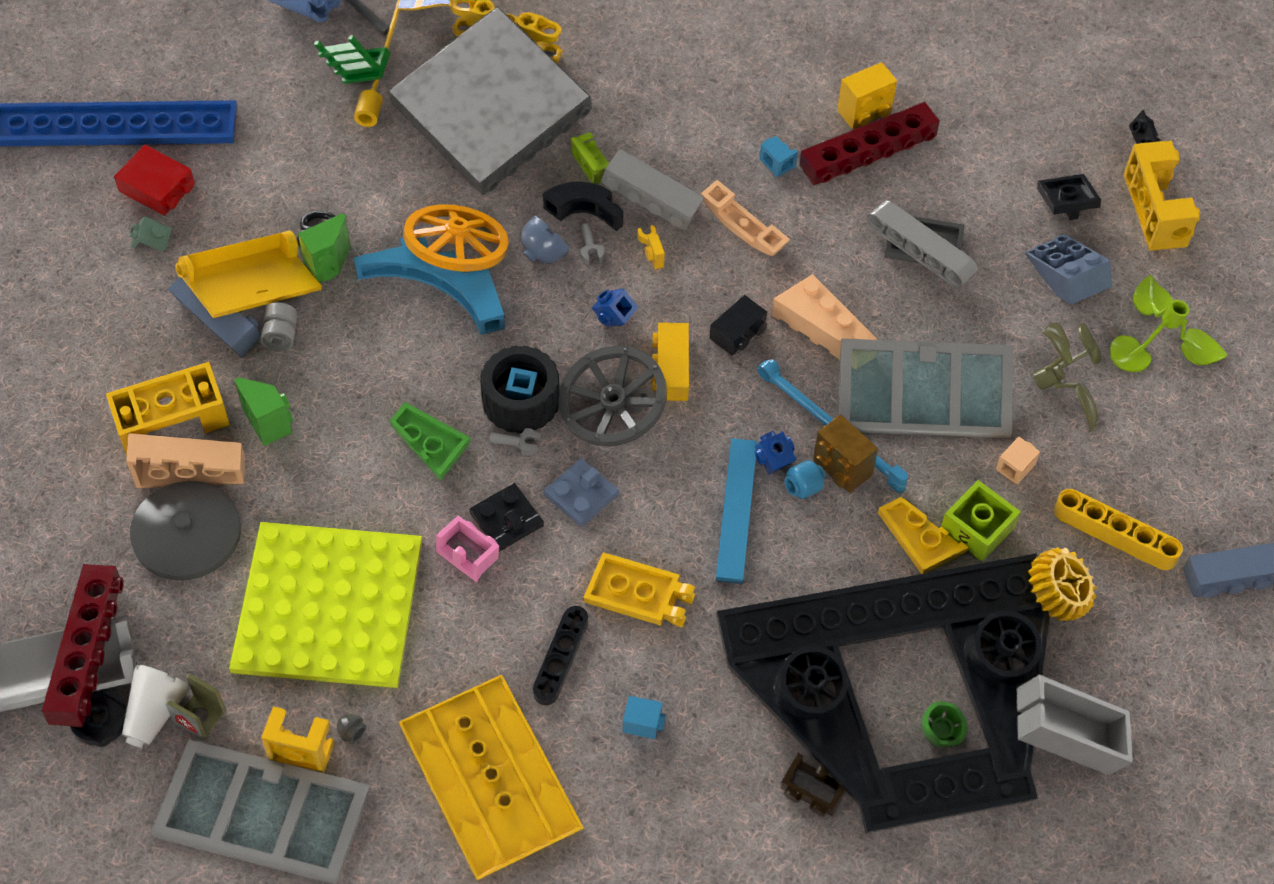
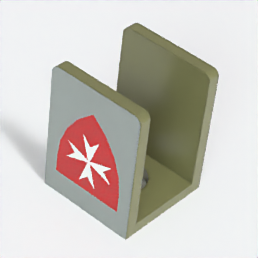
(203, 697)

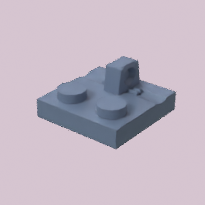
(581, 492)

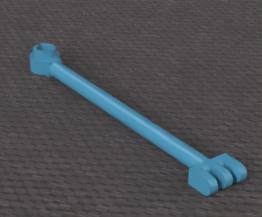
(770, 372)

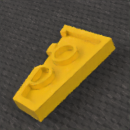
(920, 538)

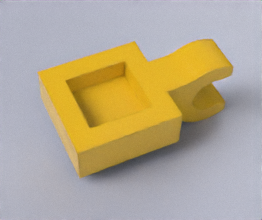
(654, 250)

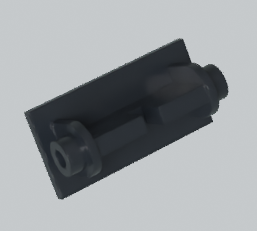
(1143, 129)

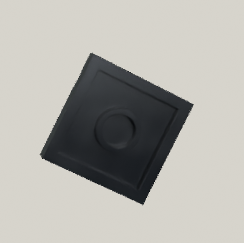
(1069, 195)
(506, 516)

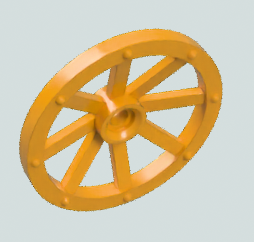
(457, 232)

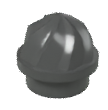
(351, 728)

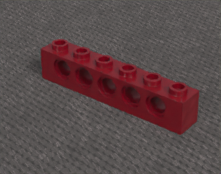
(869, 143)
(59, 706)

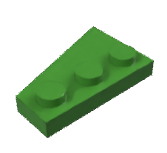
(429, 438)

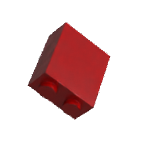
(154, 180)

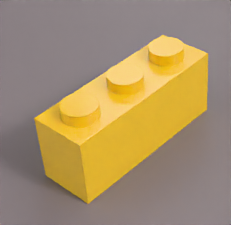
(673, 358)

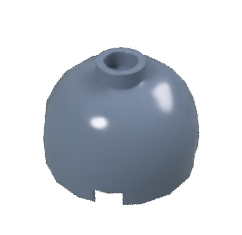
(542, 242)

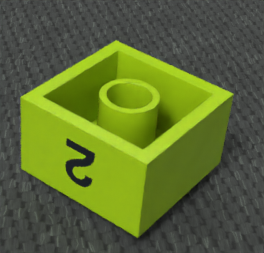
(980, 520)

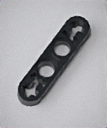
(561, 655)

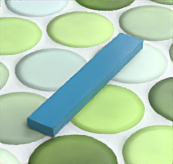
(736, 511)

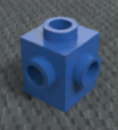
(614, 307)
(774, 460)

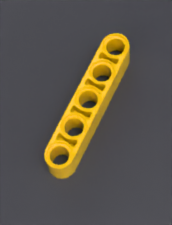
(1131, 529)

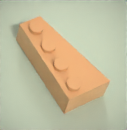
(819, 315)
(169, 460)

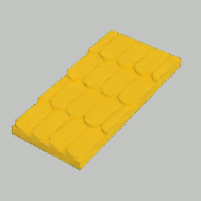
(490, 777)

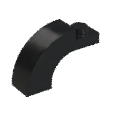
(583, 198)

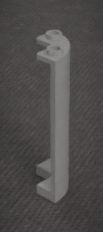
(29, 663)

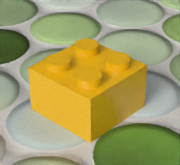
(867, 95)

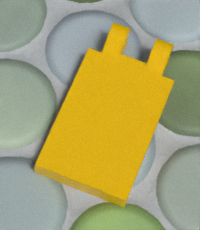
(638, 590)

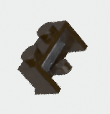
(812, 786)

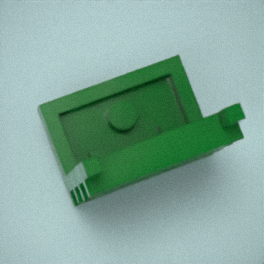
(354, 61)

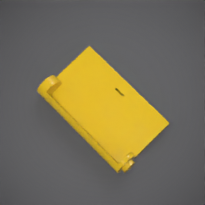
(247, 274)

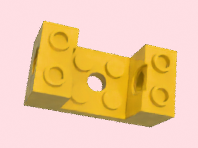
(1163, 222)
(192, 394)

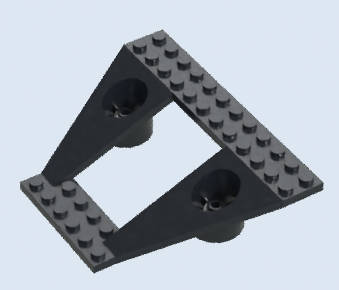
(967, 602)

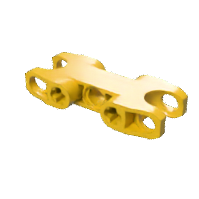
(529, 22)

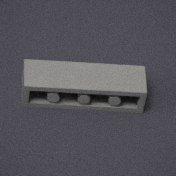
(652, 189)

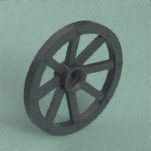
(611, 393)

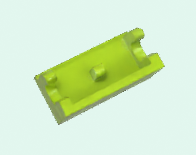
(589, 157)

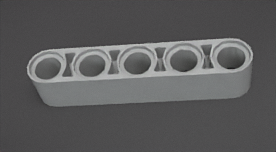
(922, 243)

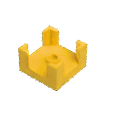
(300, 751)

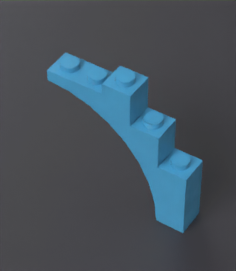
(471, 289)

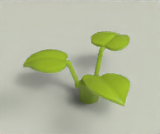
(1153, 299)

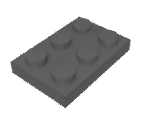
(949, 231)

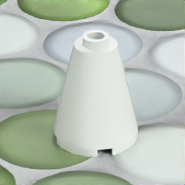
(147, 706)

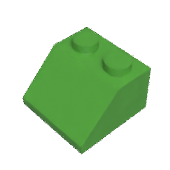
(325, 247)
(265, 409)

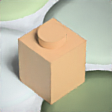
(1018, 460)

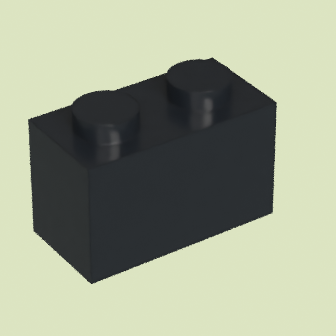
(738, 325)

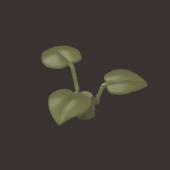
(1053, 374)

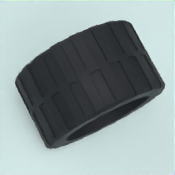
(520, 414)

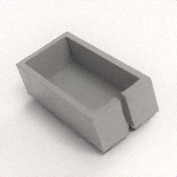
(1074, 725)

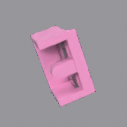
(467, 547)

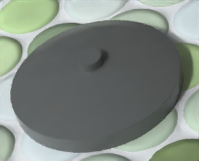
(185, 530)

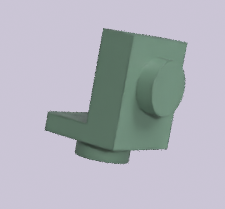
(150, 233)

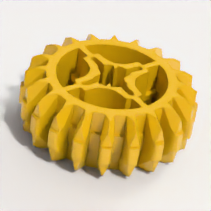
(1062, 584)

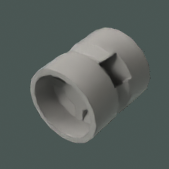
(279, 326)

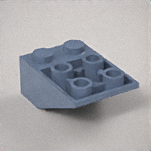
(1071, 268)

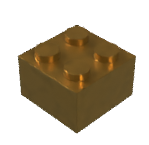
(845, 453)

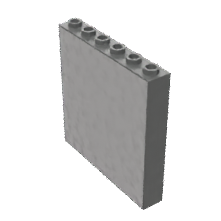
(490, 100)

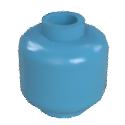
(805, 479)

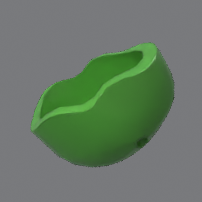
(941, 728)

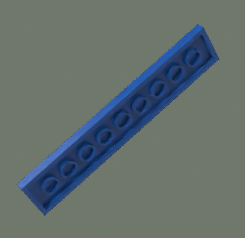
(117, 123)

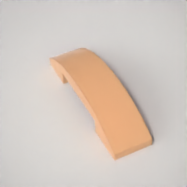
(741, 222)

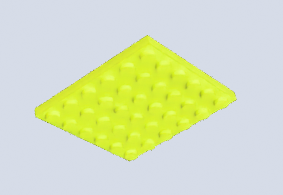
(327, 605)

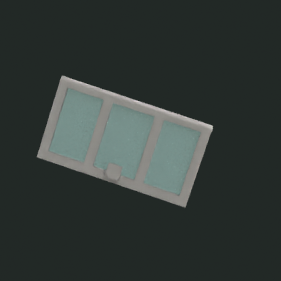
(927, 388)
(261, 811)

